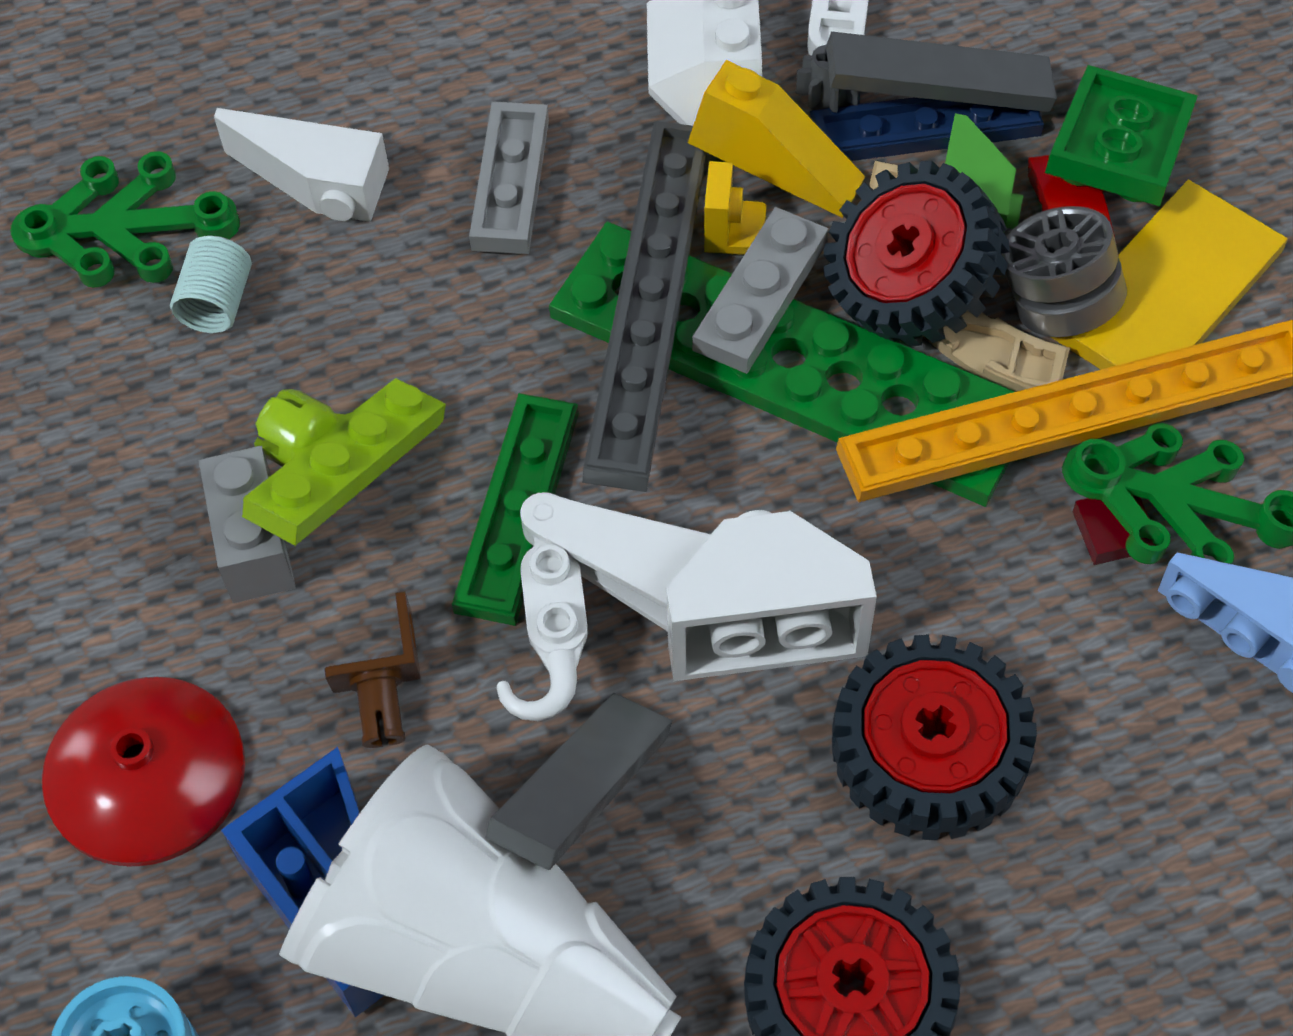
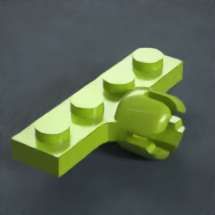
(331, 454)

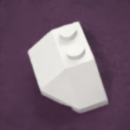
(690, 45)

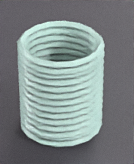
(211, 284)

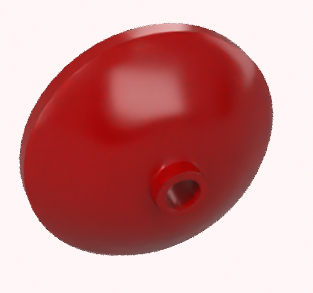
(162, 798)

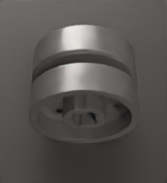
(1065, 271)

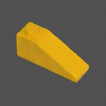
(771, 137)

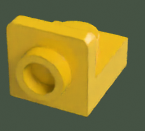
(729, 220)

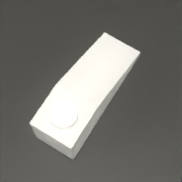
(317, 164)

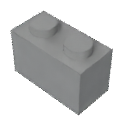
(247, 556)

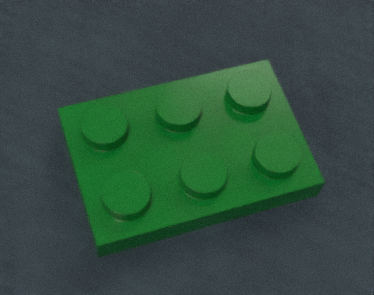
(1121, 135)

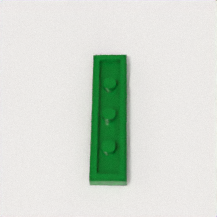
(526, 465)

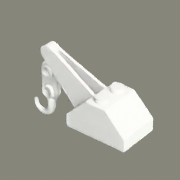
(732, 600)

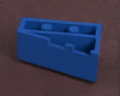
(293, 841)

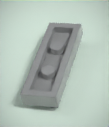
(509, 178)
(760, 290)

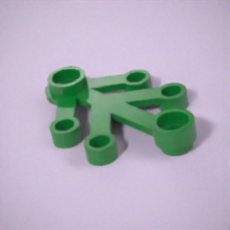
(118, 221)
(1107, 474)

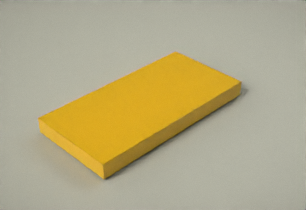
(1181, 278)

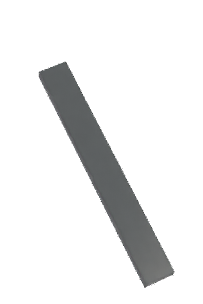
(646, 313)

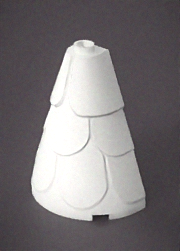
(467, 926)

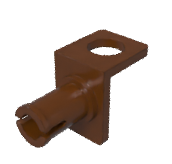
(378, 681)

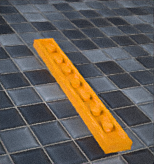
(1067, 412)

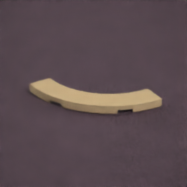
(996, 348)

